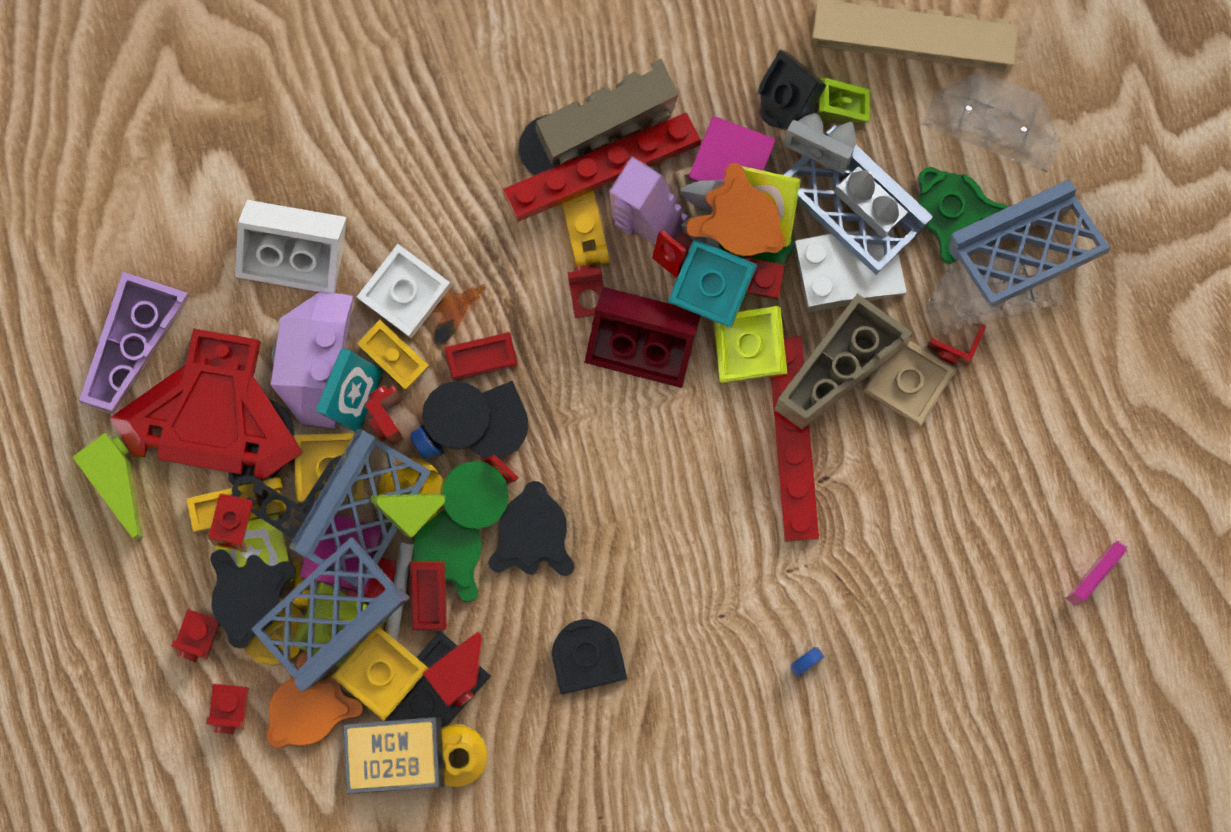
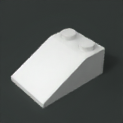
(834, 275)

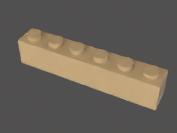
(915, 34)

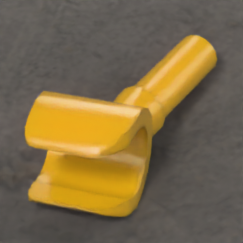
(300, 602)

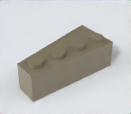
(608, 114)
(845, 357)

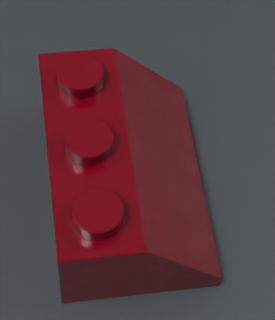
(642, 337)

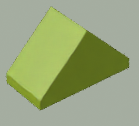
(843, 103)
(408, 511)

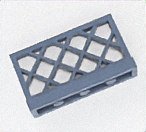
(912, 223)
(1009, 224)
(339, 487)
(350, 636)

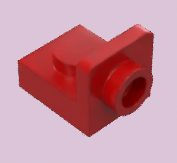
(766, 279)
(196, 636)
(228, 708)

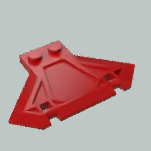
(211, 412)

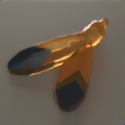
(455, 307)

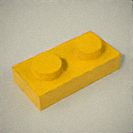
(393, 355)

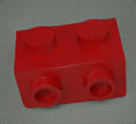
(381, 423)

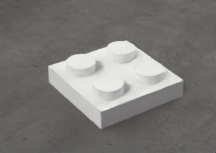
(404, 291)

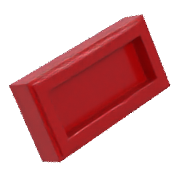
(481, 356)
(428, 595)

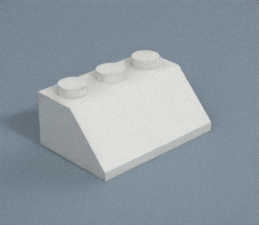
(289, 246)

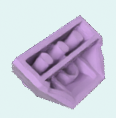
(307, 352)

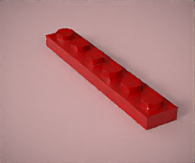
(600, 167)
(794, 458)

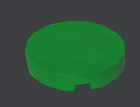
(474, 495)

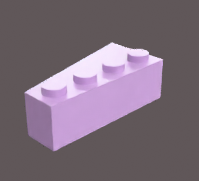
(644, 204)
(131, 334)

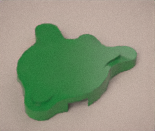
(954, 204)
(457, 546)

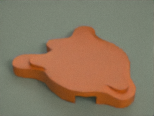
(740, 217)
(310, 714)

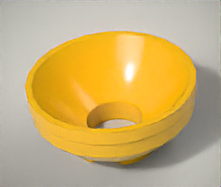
(463, 737)

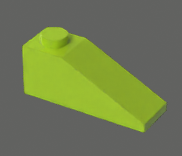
(112, 477)

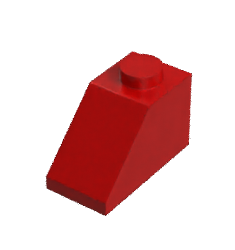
(457, 672)

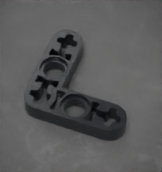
(303, 510)

